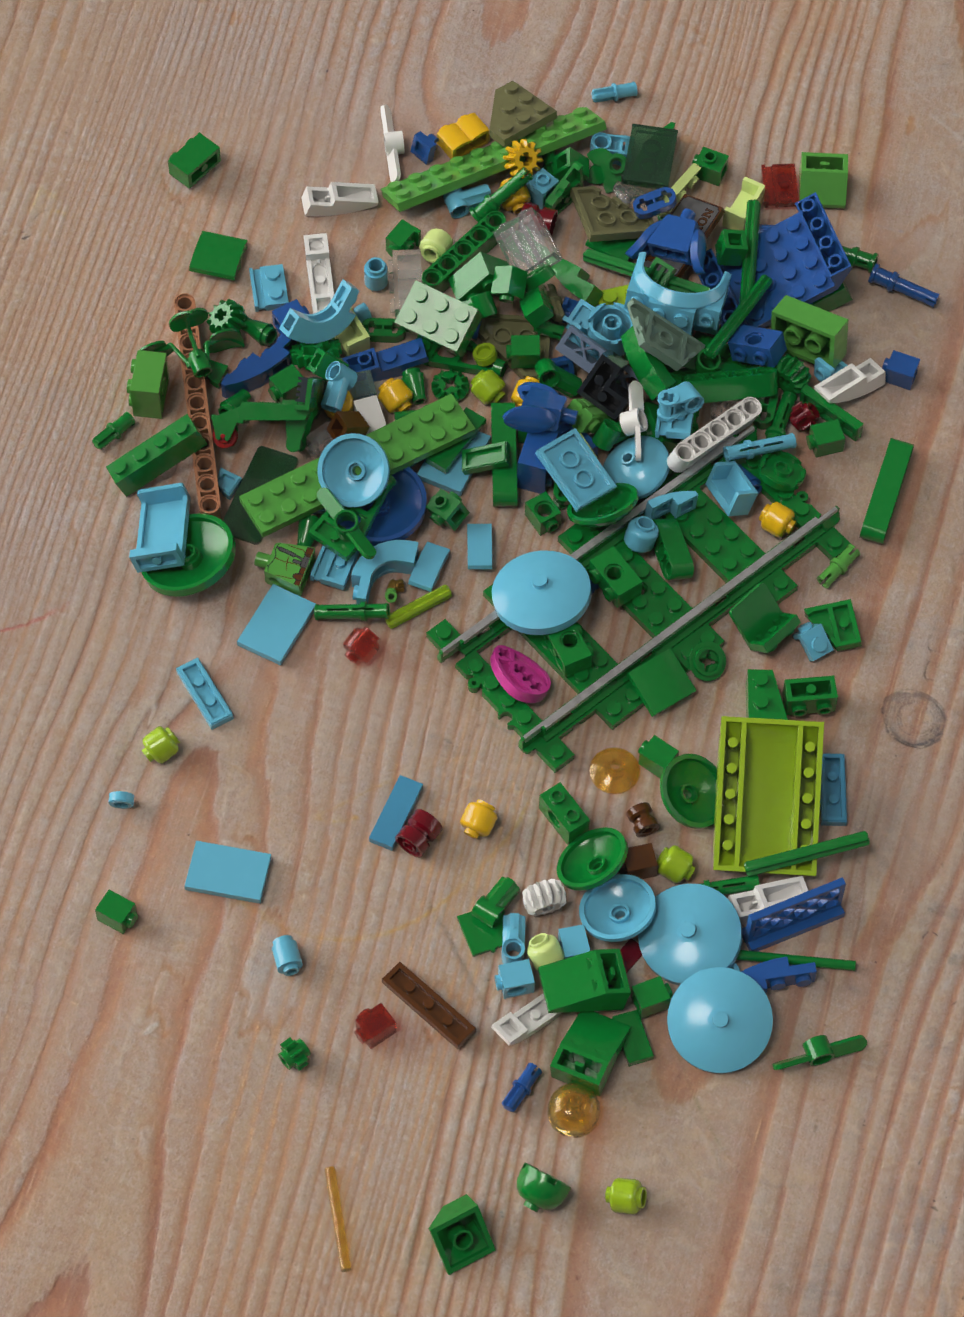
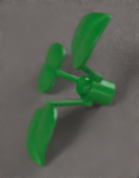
(198, 360)

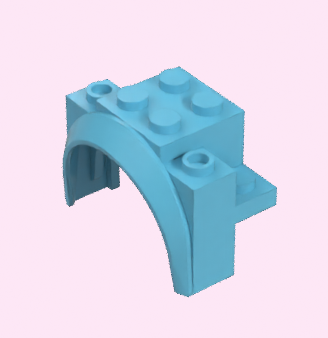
(685, 310)

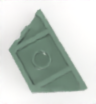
(662, 337)

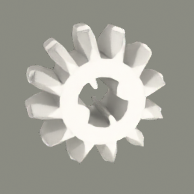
(544, 897)

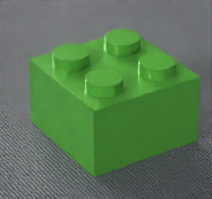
(148, 384)

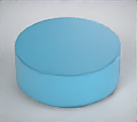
(121, 799)

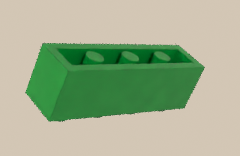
(156, 455)

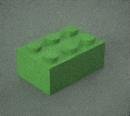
(811, 331)

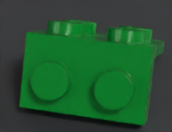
(762, 620)

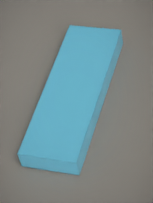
(204, 693)

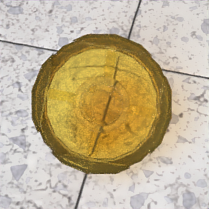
(573, 1110)

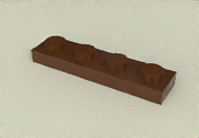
(428, 1005)

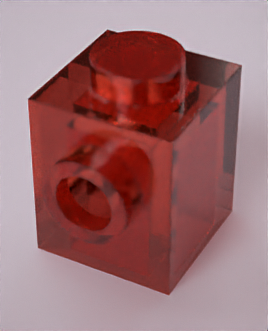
(374, 1025)

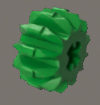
(227, 315)
(792, 374)

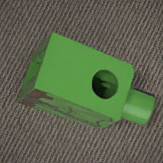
(287, 566)

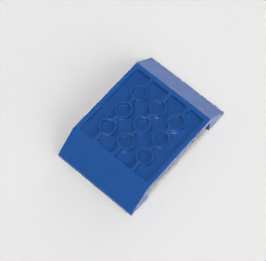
(798, 256)

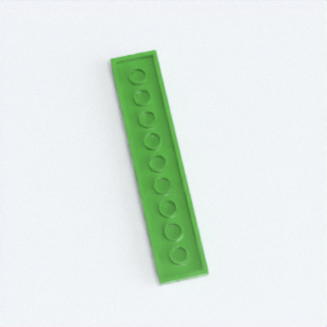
(488, 160)
(404, 442)

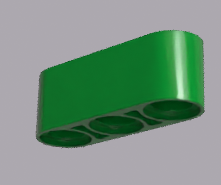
(672, 550)

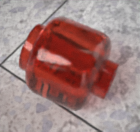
(361, 645)

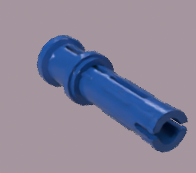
(893, 281)

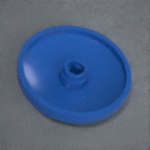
(400, 512)

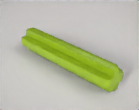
(418, 606)

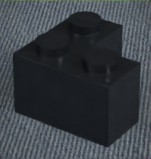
(601, 385)

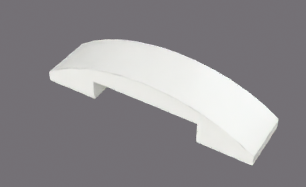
(318, 270)
(524, 1022)

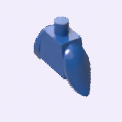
(674, 240)
(540, 411)

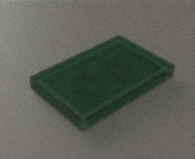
(650, 156)

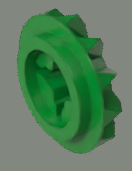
(460, 382)
(714, 653)

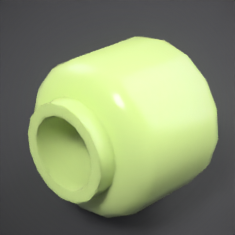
(435, 244)
(544, 950)

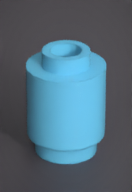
(375, 274)
(286, 955)

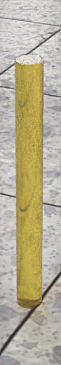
(337, 1216)

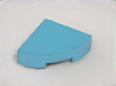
(228, 483)

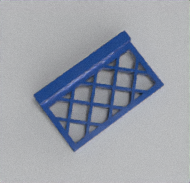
(794, 916)

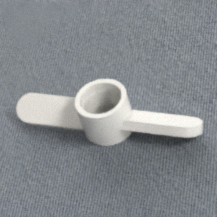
(393, 144)
(635, 420)

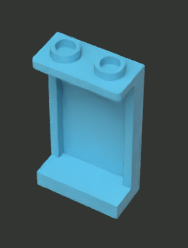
(162, 528)

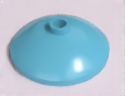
(338, 467)
(644, 474)
(619, 897)

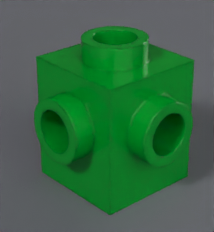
(447, 509)

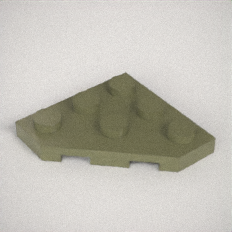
(517, 114)
(605, 216)
(498, 331)

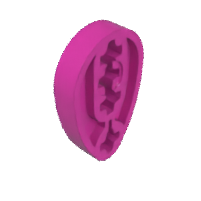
(519, 675)

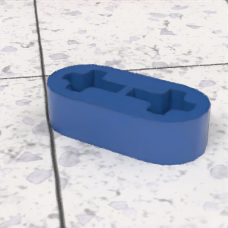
(654, 203)

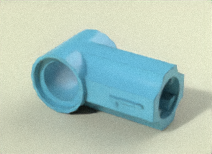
(461, 200)
(340, 380)
(513, 937)

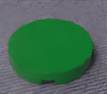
(781, 471)

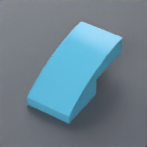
(675, 502)
(479, 546)
(428, 566)

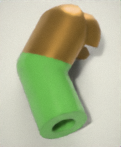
(393, 587)

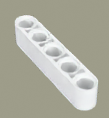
(740, 416)

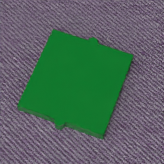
(479, 935)

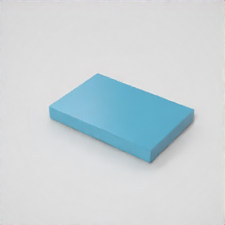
(575, 469)
(454, 479)
(276, 624)
(228, 872)

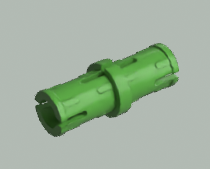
(838, 566)

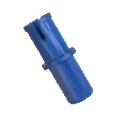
(521, 1087)

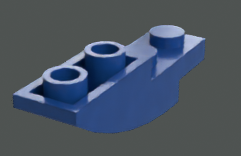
(389, 362)
(255, 370)
(778, 974)

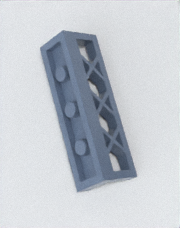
(582, 358)

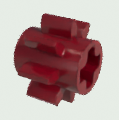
(804, 416)

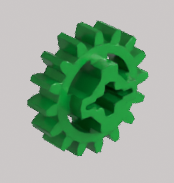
(303, 352)

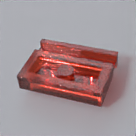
(780, 185)

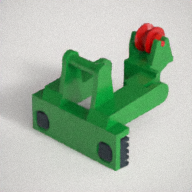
(297, 413)

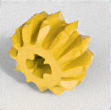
(522, 149)

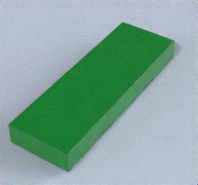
(830, 411)
(446, 458)

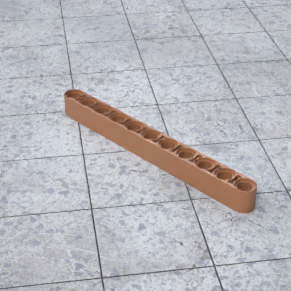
(198, 398)

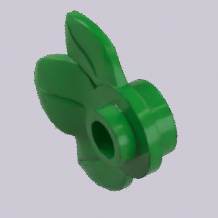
(603, 169)

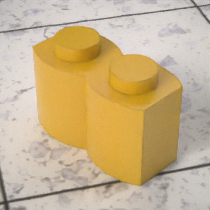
(463, 136)

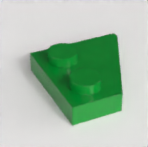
(560, 196)
(838, 622)

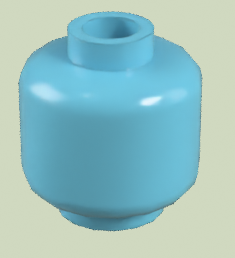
(641, 534)

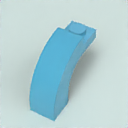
(327, 322)
(390, 557)

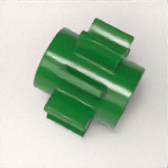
(294, 1054)

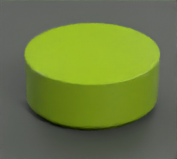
(485, 354)

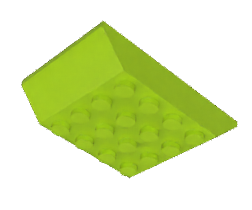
(767, 791)

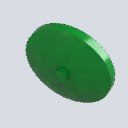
(207, 559)

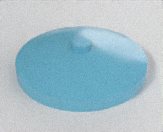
(541, 592)
(691, 933)
(719, 1020)

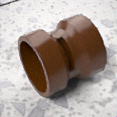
(642, 819)

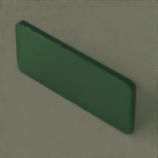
(265, 466)

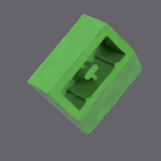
(826, 176)

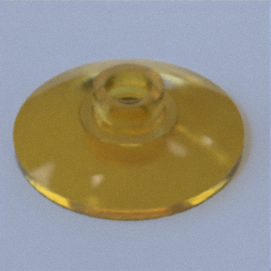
(614, 780)

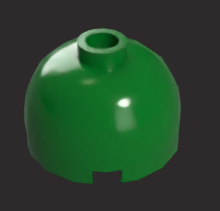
(540, 1189)

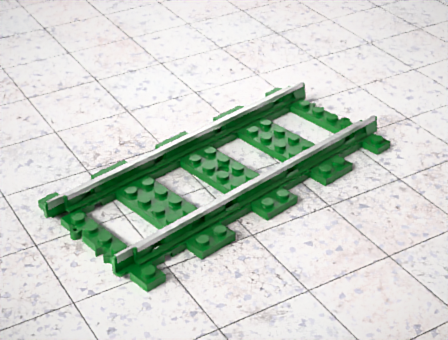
(658, 610)

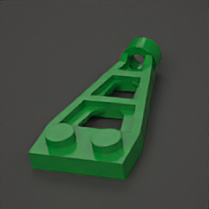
(456, 363)
(324, 530)

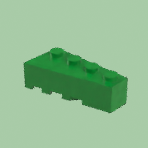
(763, 696)

